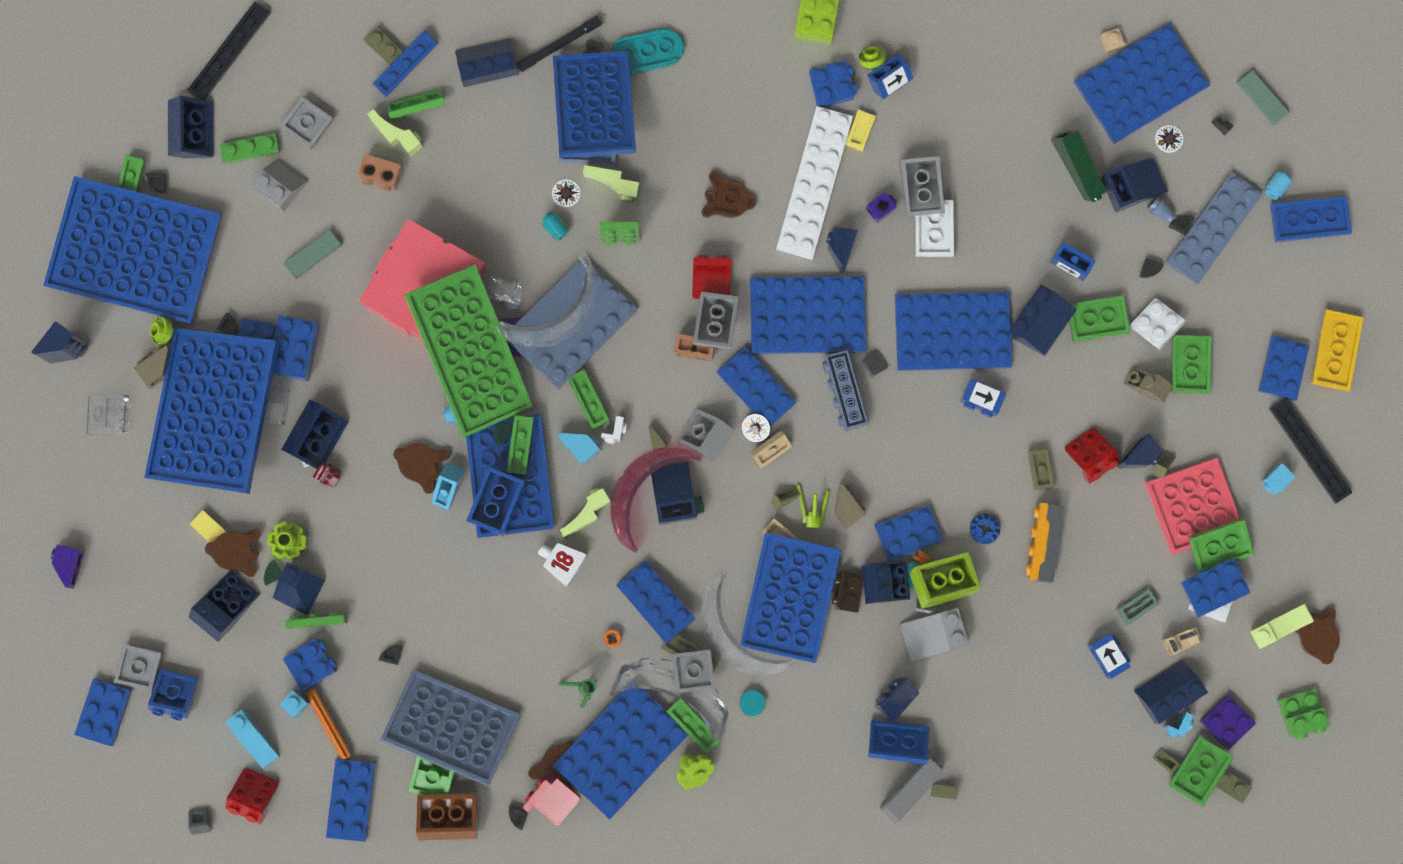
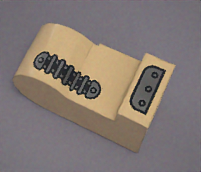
(1182, 641)

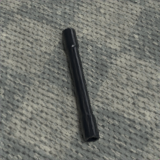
(585, 28)

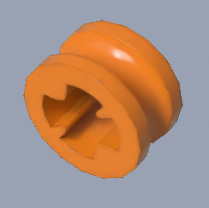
(922, 558)
(618, 637)

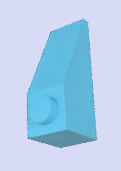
(252, 738)

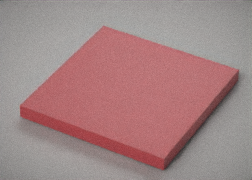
(1191, 502)

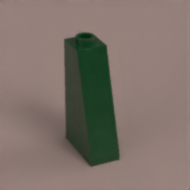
(1079, 165)

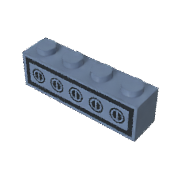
(846, 391)

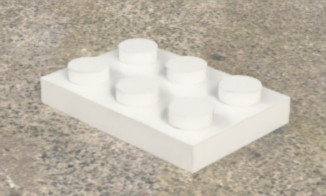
(935, 233)

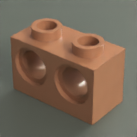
(381, 167)
(685, 348)

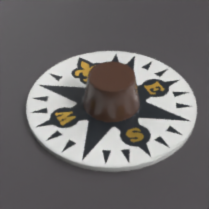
(1169, 138)
(566, 193)
(755, 427)

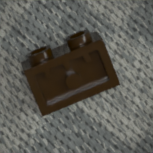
(848, 591)

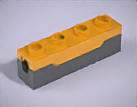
(1045, 542)

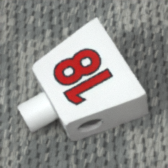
(562, 562)

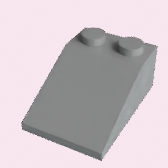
(922, 186)
(716, 320)
(934, 634)

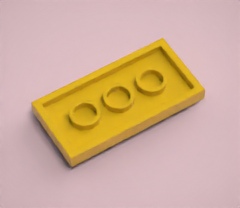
(1337, 350)

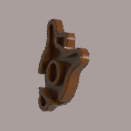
(727, 198)
(420, 464)
(234, 551)
(1321, 636)
(546, 767)

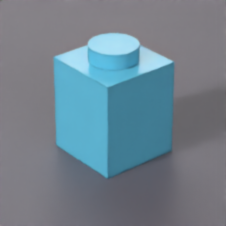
(1278, 479)
(294, 704)

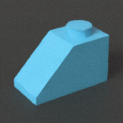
(580, 446)
(447, 485)

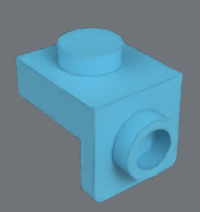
(1184, 724)

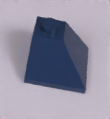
(840, 246)
(1143, 454)
(297, 588)

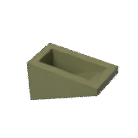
(657, 442)
(1163, 465)
(784, 497)
(1167, 762)
(944, 791)

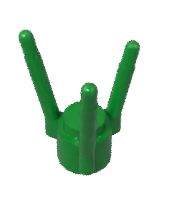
(585, 688)

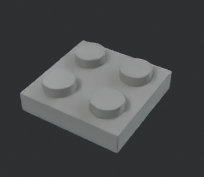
(306, 123)
(138, 667)
(693, 671)

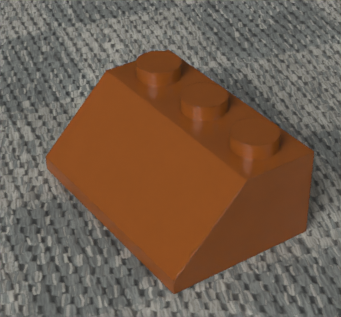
(447, 816)

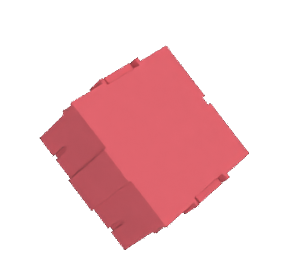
(410, 263)

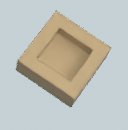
(1112, 40)

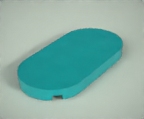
(651, 50)

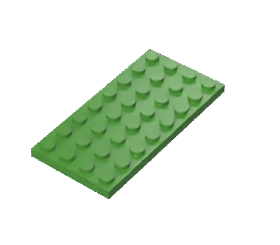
(468, 350)

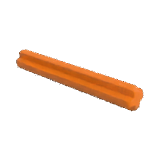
(328, 724)

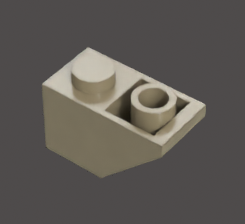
(153, 368)
(1148, 384)
(846, 508)

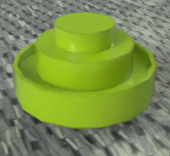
(872, 57)
(161, 330)

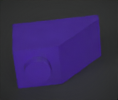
(67, 564)

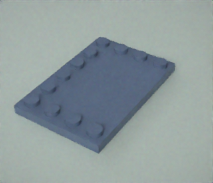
(608, 315)
(450, 728)

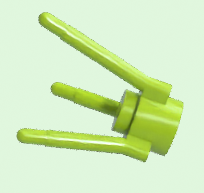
(813, 519)

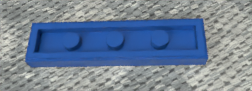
(405, 63)

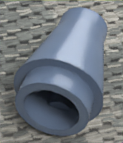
(1160, 209)

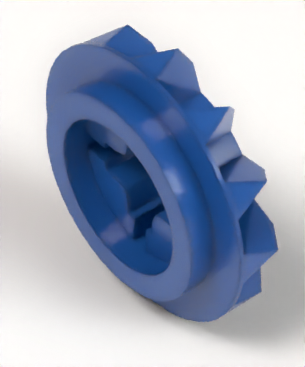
(981, 520)

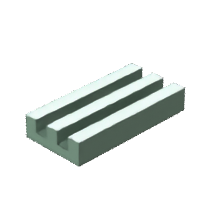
(1124, 614)

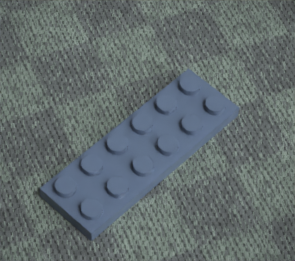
(1214, 228)

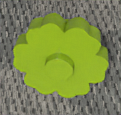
(287, 541)
(694, 770)

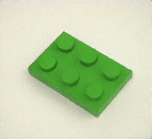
(619, 231)
(1099, 319)
(1191, 364)
(1221, 544)
(1201, 771)

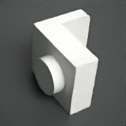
(619, 429)

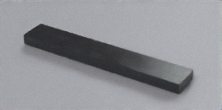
(229, 51)
(1310, 451)

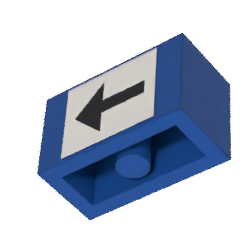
(890, 76)
(1073, 261)
(983, 398)
(1109, 655)

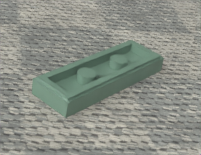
(1262, 97)
(312, 254)

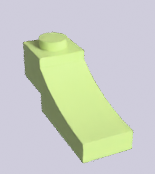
(407, 139)
(626, 189)
(596, 500)
(1282, 626)

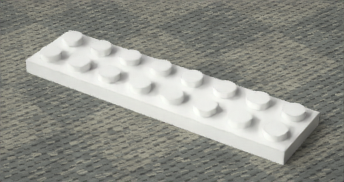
(814, 183)

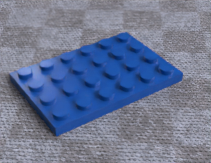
(1141, 83)
(594, 104)
(807, 315)
(953, 331)
(535, 504)
(790, 597)
(620, 750)

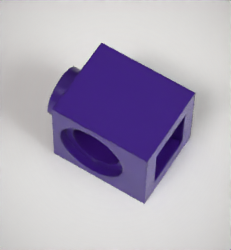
(877, 214)

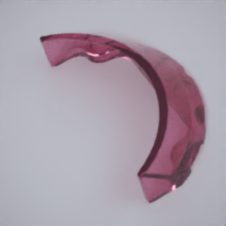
(631, 481)

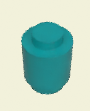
(555, 226)

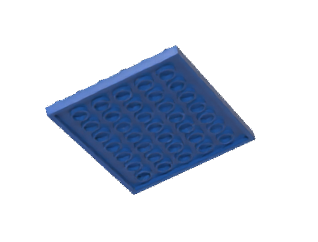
(132, 250)
(212, 410)

